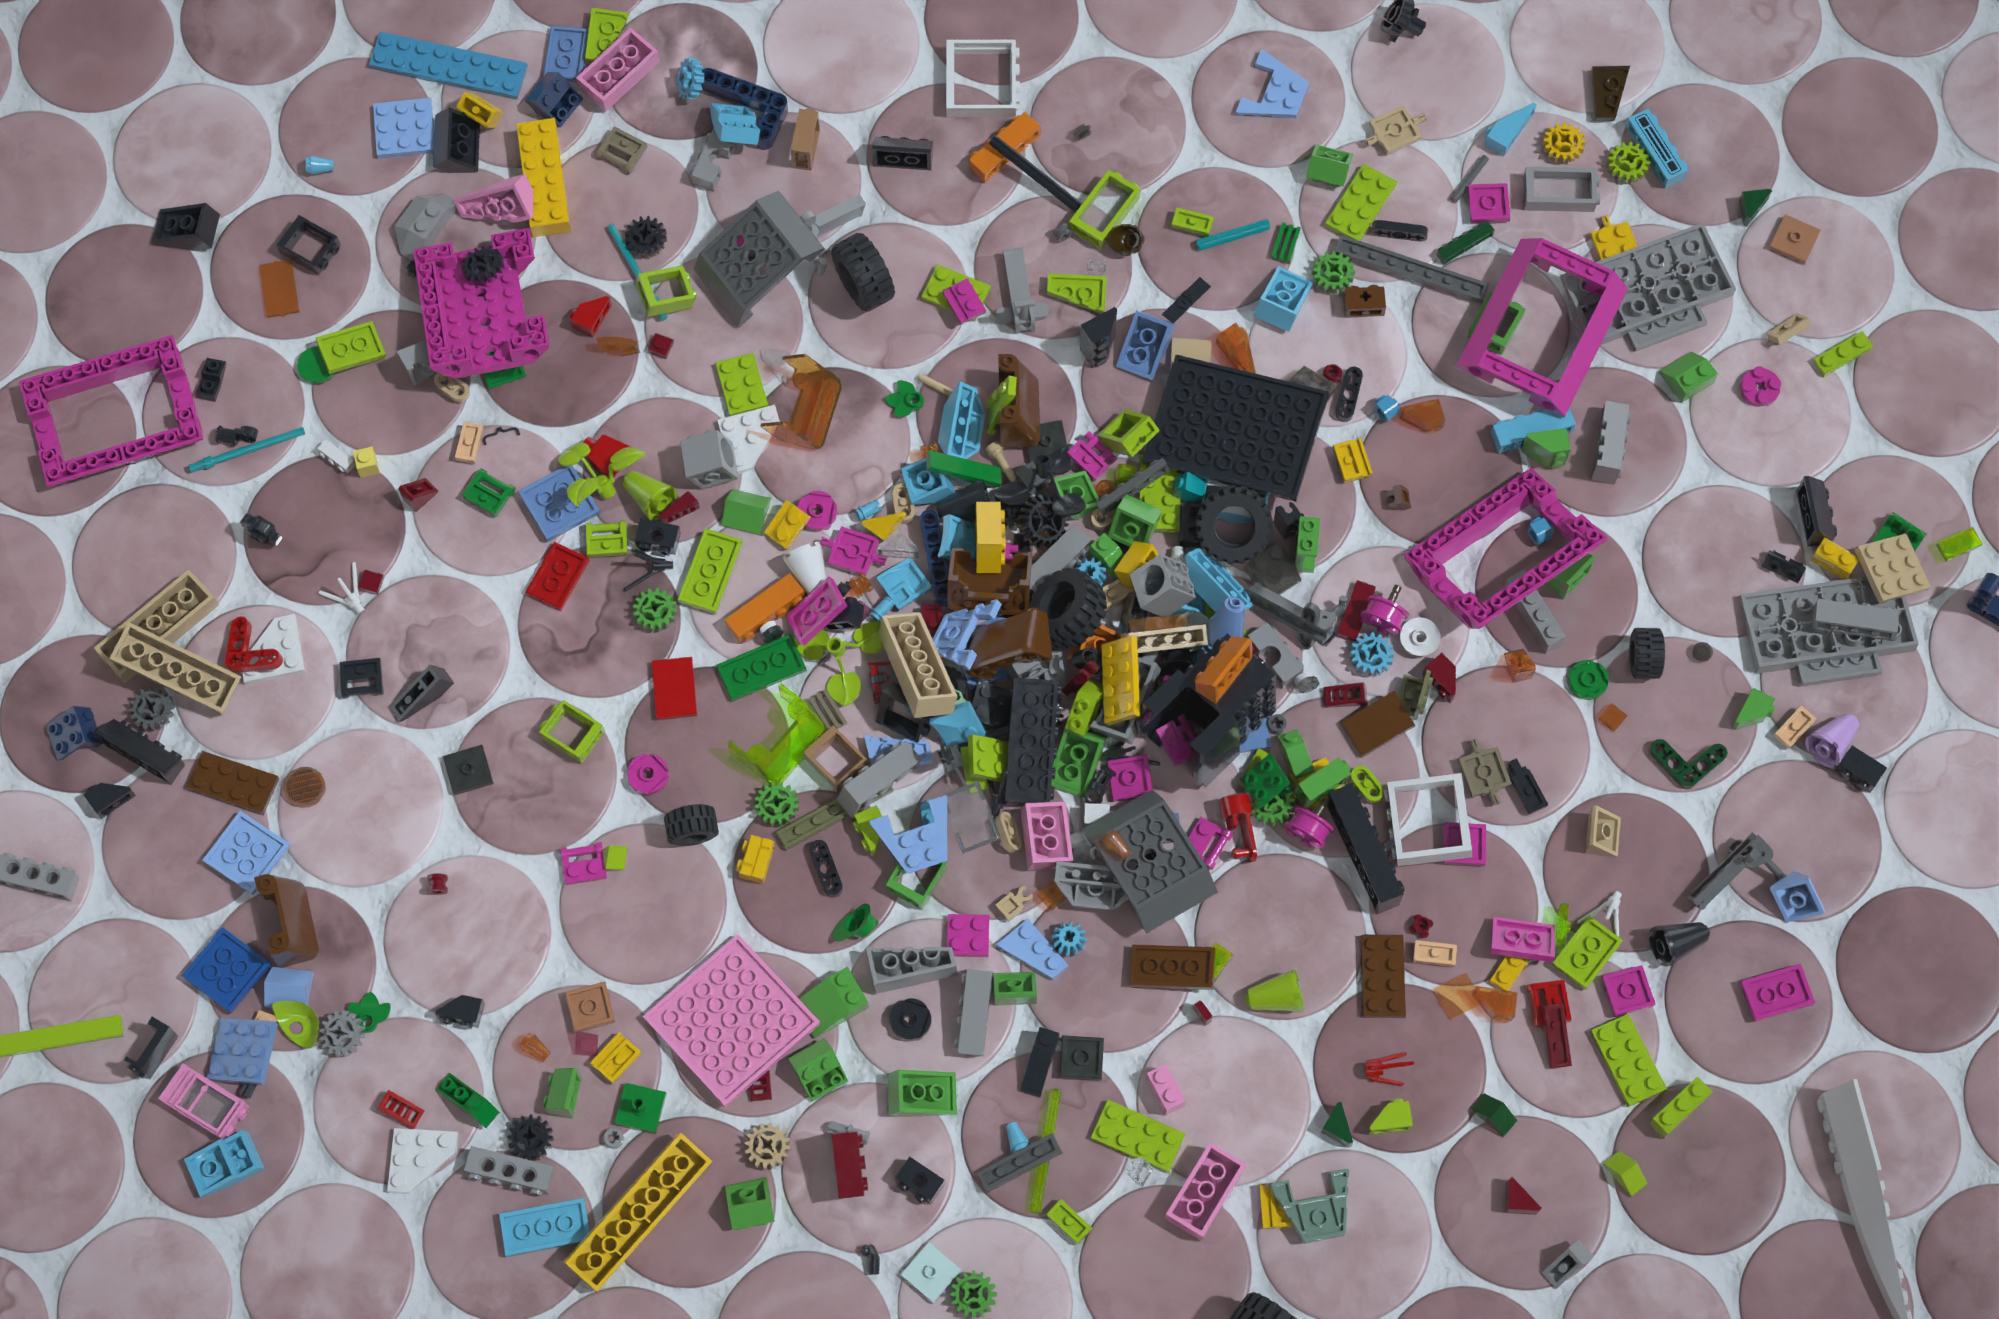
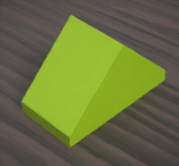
(1626, 1172)

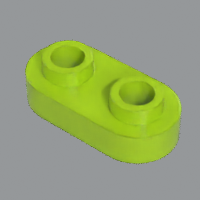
(1367, 785)

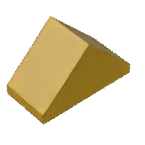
(884, 525)

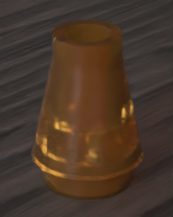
(1117, 845)
(534, 1047)

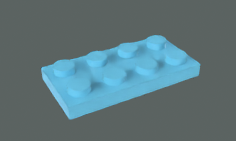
(544, 1227)

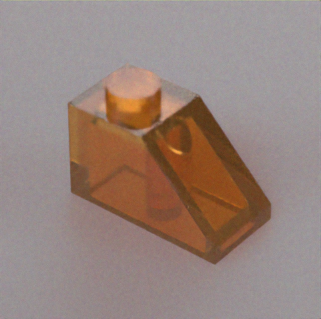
(1424, 415)
(1496, 1003)

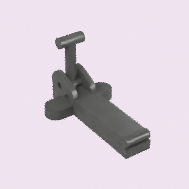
(1309, 621)
(1750, 852)

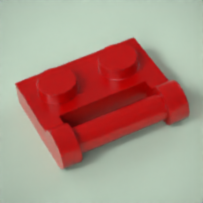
(1554, 993)

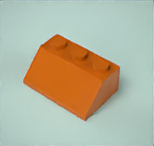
(1224, 668)

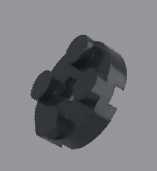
(915, 1030)

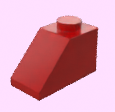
(590, 315)

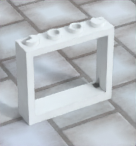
(982, 47)
(1430, 855)

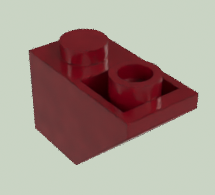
(1443, 676)

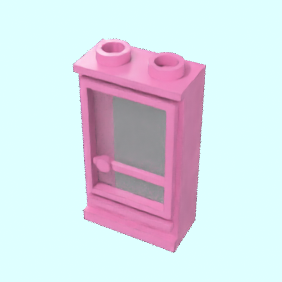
(204, 1102)

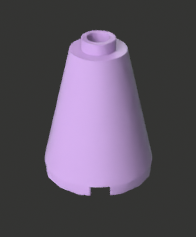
(1832, 740)

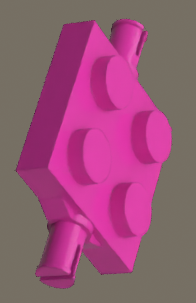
(853, 551)

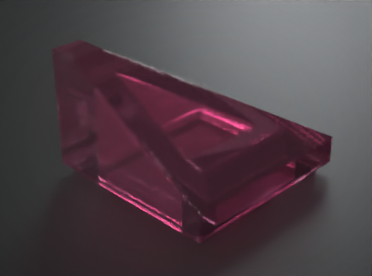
(586, 1044)

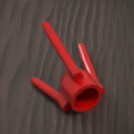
(1375, 1067)

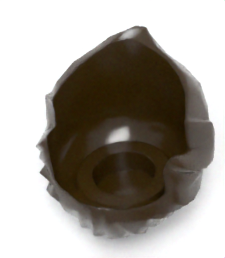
(1126, 239)

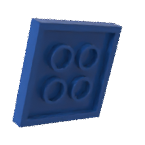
(226, 970)

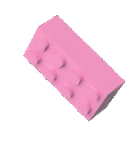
(618, 69)
(1205, 1191)

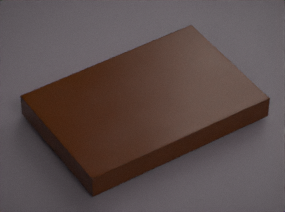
(1378, 724)

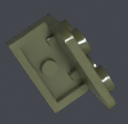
(1414, 693)

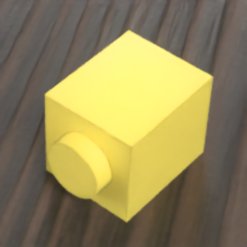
(366, 462)

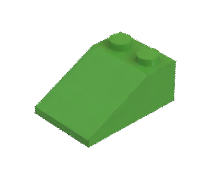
(1077, 761)
(835, 1001)
(921, 1093)

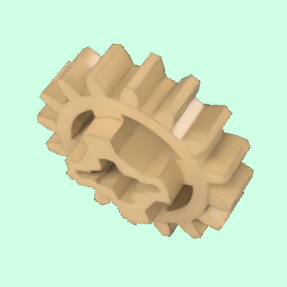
(774, 1140)

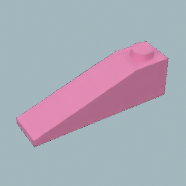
(503, 200)

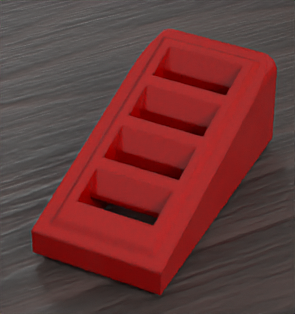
(398, 1099)

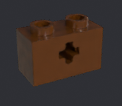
(1356, 306)

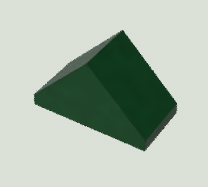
(1752, 202)
(1494, 1114)
(1337, 1127)

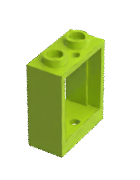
(670, 305)
(1132, 427)
(1087, 705)
(588, 741)

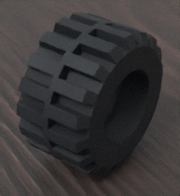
(1647, 653)
(691, 825)

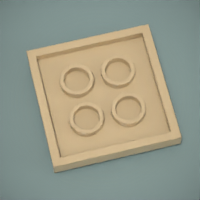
(1892, 568)

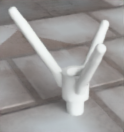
(352, 599)
(1611, 907)

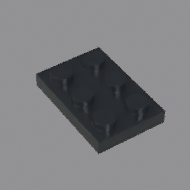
(991, 704)

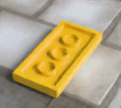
(1120, 680)

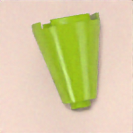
(649, 494)
(1277, 994)

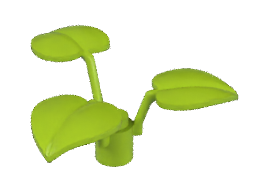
(583, 488)
(847, 686)

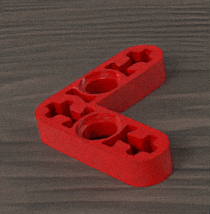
(242, 653)

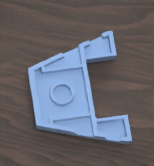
(1283, 92)
(956, 630)
(919, 846)

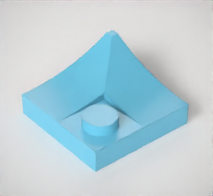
(957, 534)
(904, 583)
(958, 726)

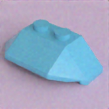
(962, 422)
(1213, 580)

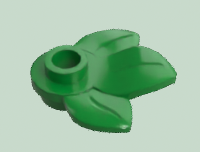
(902, 399)
(370, 1010)

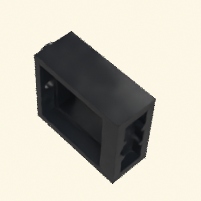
(293, 235)
(896, 722)

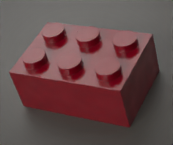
(849, 1164)

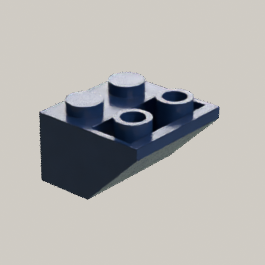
(554, 98)

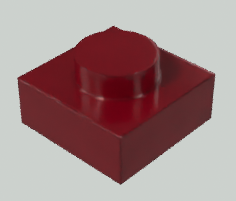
(660, 346)

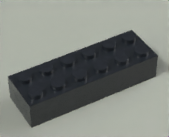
(1365, 849)

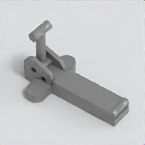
(831, 219)
(1023, 310)

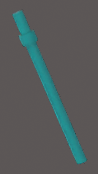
(629, 258)
(209, 462)

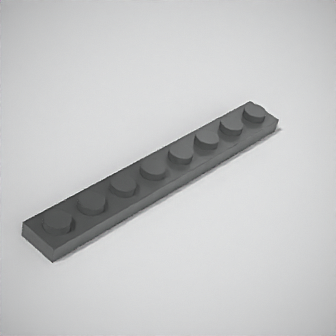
(1411, 269)

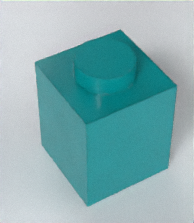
(1189, 487)

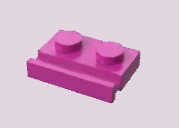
(964, 301)

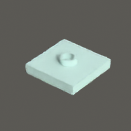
(931, 1272)

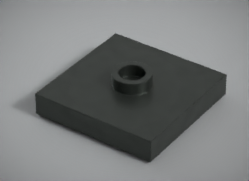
(1051, 439)
(468, 769)
(1081, 1057)

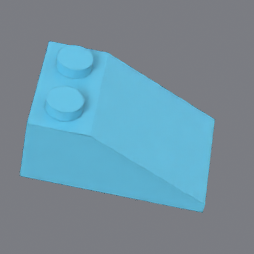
(1283, 298)

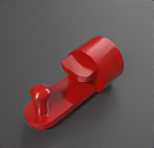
(1235, 808)

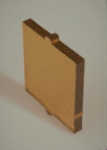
(1457, 996)

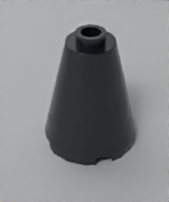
(963, 502)
(1677, 940)

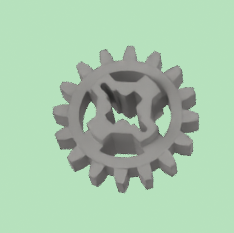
(340, 1043)

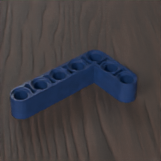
(751, 100)
(931, 550)
(1984, 598)

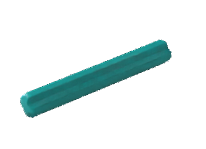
(1232, 234)

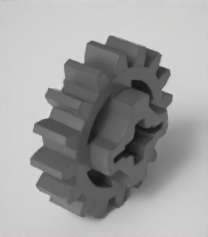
(143, 712)

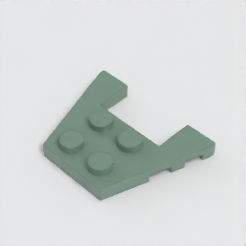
(1319, 1216)

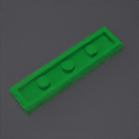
(963, 468)

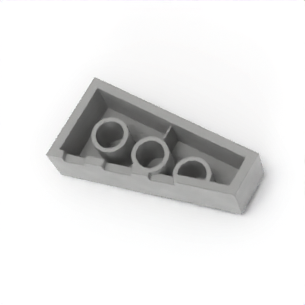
(1610, 442)
(878, 777)

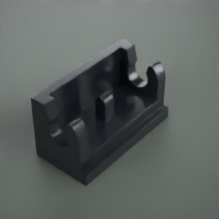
(1287, 522)
(1188, 534)

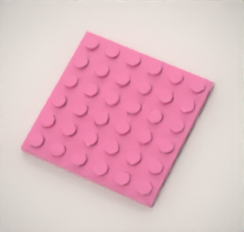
(731, 1020)

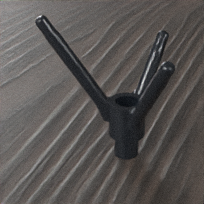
(657, 565)
(1119, 753)
(998, 800)

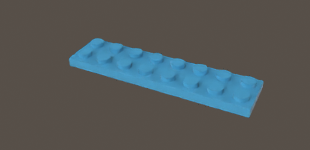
(448, 65)

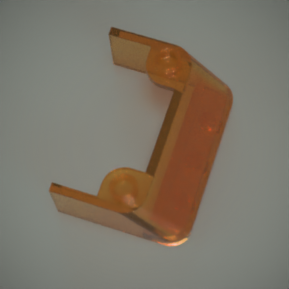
(814, 405)

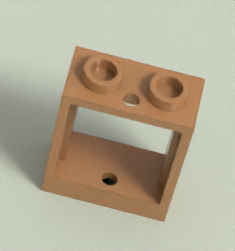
(805, 139)
(822, 744)

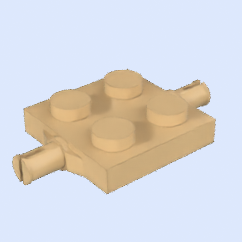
(1395, 130)

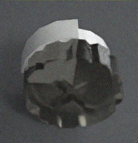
(1306, 682)

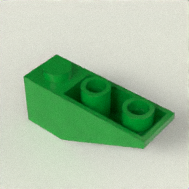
(468, 1100)

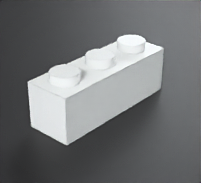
(336, 456)

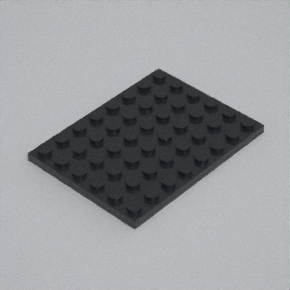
(1236, 427)

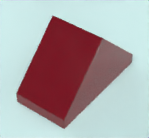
(417, 493)
(1518, 1200)

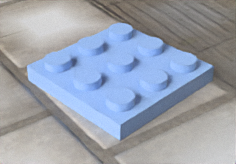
(404, 128)
(246, 852)

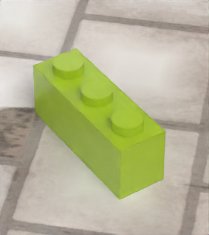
(1680, 1107)

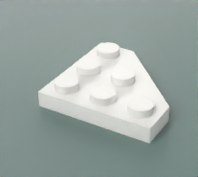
(747, 435)
(284, 637)
(418, 1156)

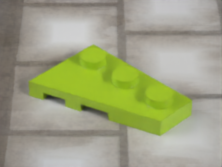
(603, 31)
(1080, 290)
(997, 400)

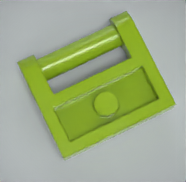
(606, 544)

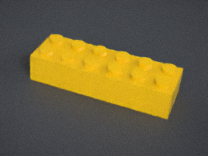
(544, 171)

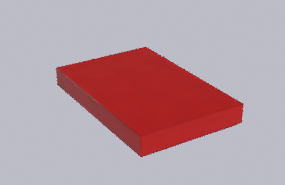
(557, 576)
(674, 688)

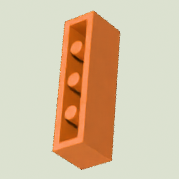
(1018, 135)
(765, 607)

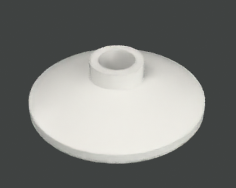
(1420, 628)

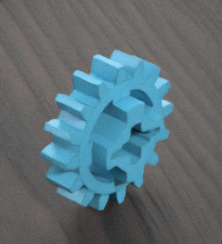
(689, 79)
(1380, 657)

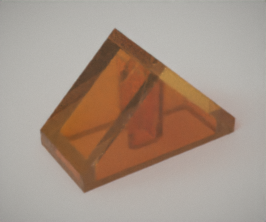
(1519, 665)

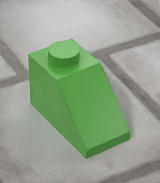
(1107, 552)
(1755, 709)
(1295, 754)

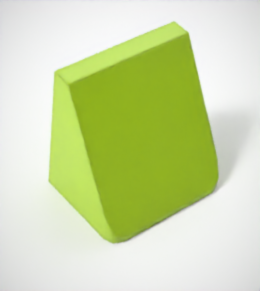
(615, 857)

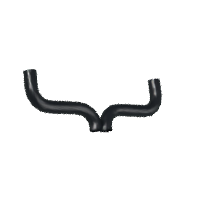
(497, 431)

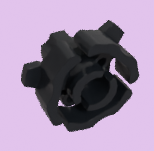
(1403, 17)

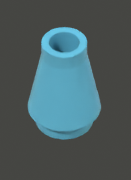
(318, 165)
(1016, 1137)

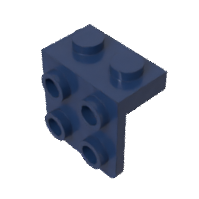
(72, 731)

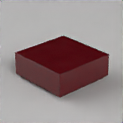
(371, 582)
(1202, 1012)

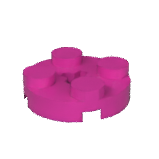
(1760, 376)
(827, 505)
(636, 774)

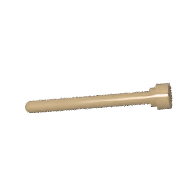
(995, 451)

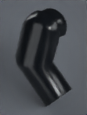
(874, 1259)

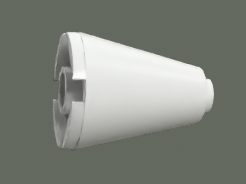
(807, 566)

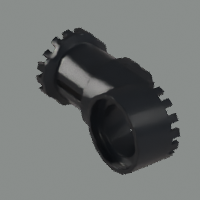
(245, 434)
(1099, 784)

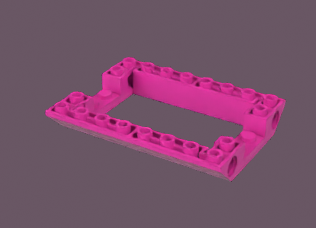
(99, 371)
(1543, 391)
(1525, 490)

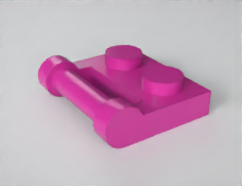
(1203, 835)
(583, 870)

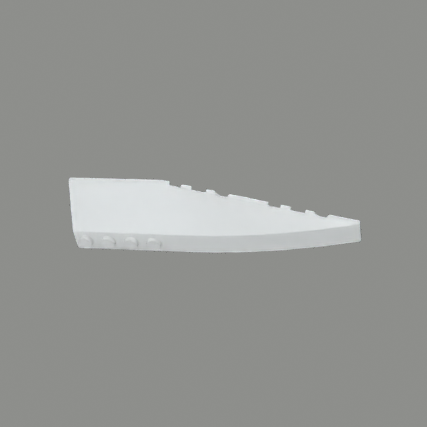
(1858, 1168)

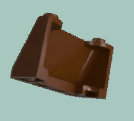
(1021, 421)
(971, 588)
(1010, 642)
(298, 939)

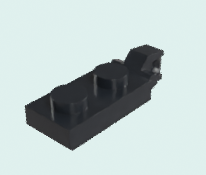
(1526, 787)

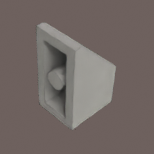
(1567, 1264)

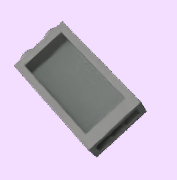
(1561, 189)

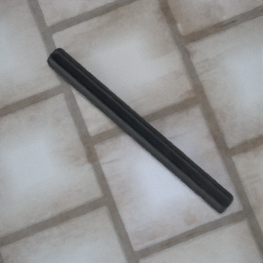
(1036, 174)

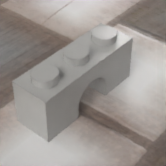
(704, 172)
(1267, 640)

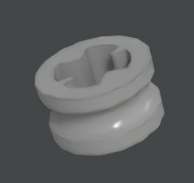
(618, 1143)

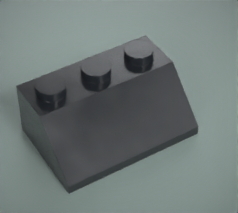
(456, 142)
(902, 153)
(1098, 337)
(1815, 511)

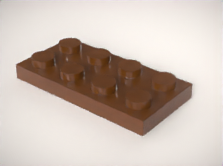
(232, 782)
(1172, 967)
(1383, 976)

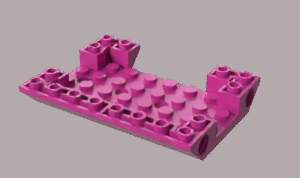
(456, 314)

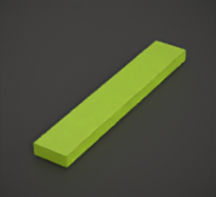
(61, 1036)

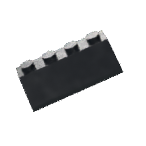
(140, 750)

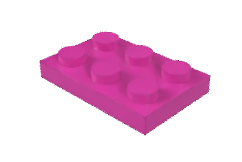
(816, 611)
(1523, 939)
(1777, 992)

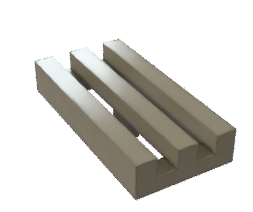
(819, 696)

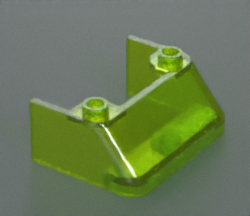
(787, 753)

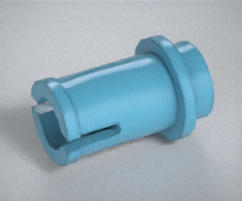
(868, 510)
(882, 608)

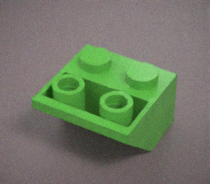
(818, 1069)

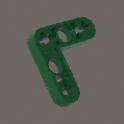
(1684, 767)

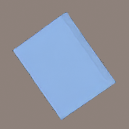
(1797, 897)
(287, 985)

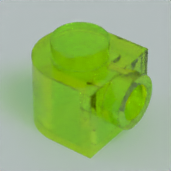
(1124, 473)

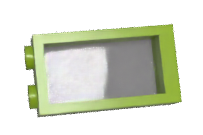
(1104, 208)

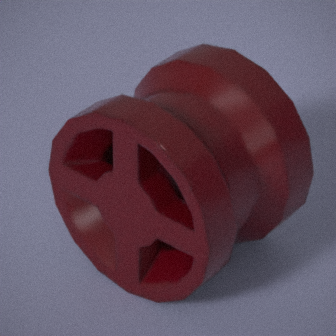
(437, 884)

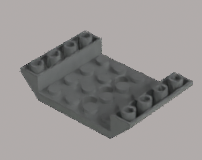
(779, 242)
(1160, 886)

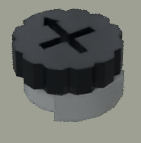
(771, 631)

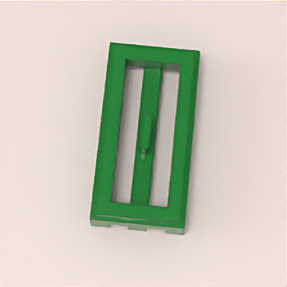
(1290, 228)

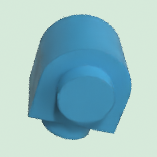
(1386, 408)
(1540, 530)

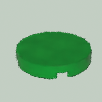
(312, 367)
(1588, 680)

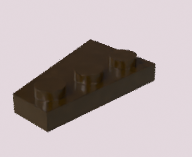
(1608, 88)

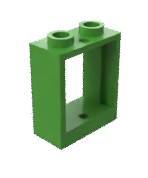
(1498, 343)
(1322, 782)
(909, 895)

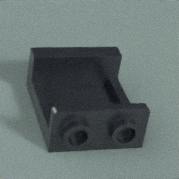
(155, 1050)

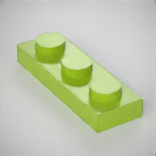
(1843, 354)

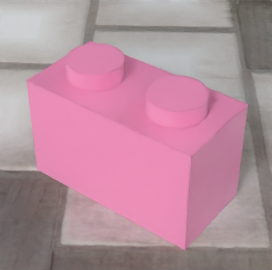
(1165, 1089)

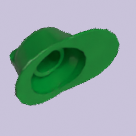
(856, 924)

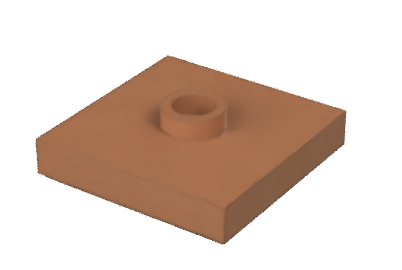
(1794, 239)
(590, 1007)

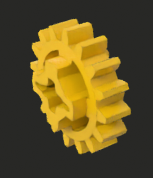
(1564, 144)

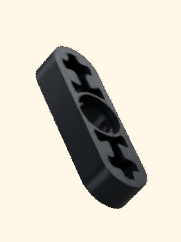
(1399, 230)
(1351, 401)
(826, 853)

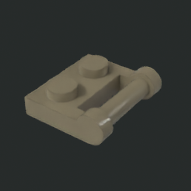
(625, 144)

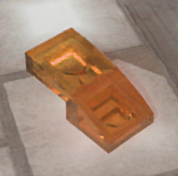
(624, 345)

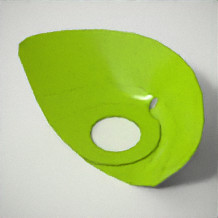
(294, 1011)

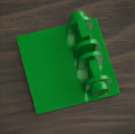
(1897, 526)
(1266, 781)

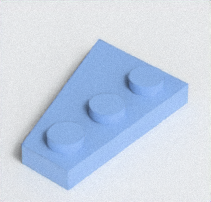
(879, 746)
(1033, 949)

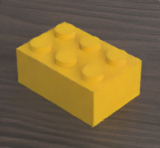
(989, 537)

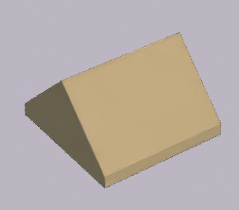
(1602, 832)

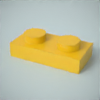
(1508, 972)

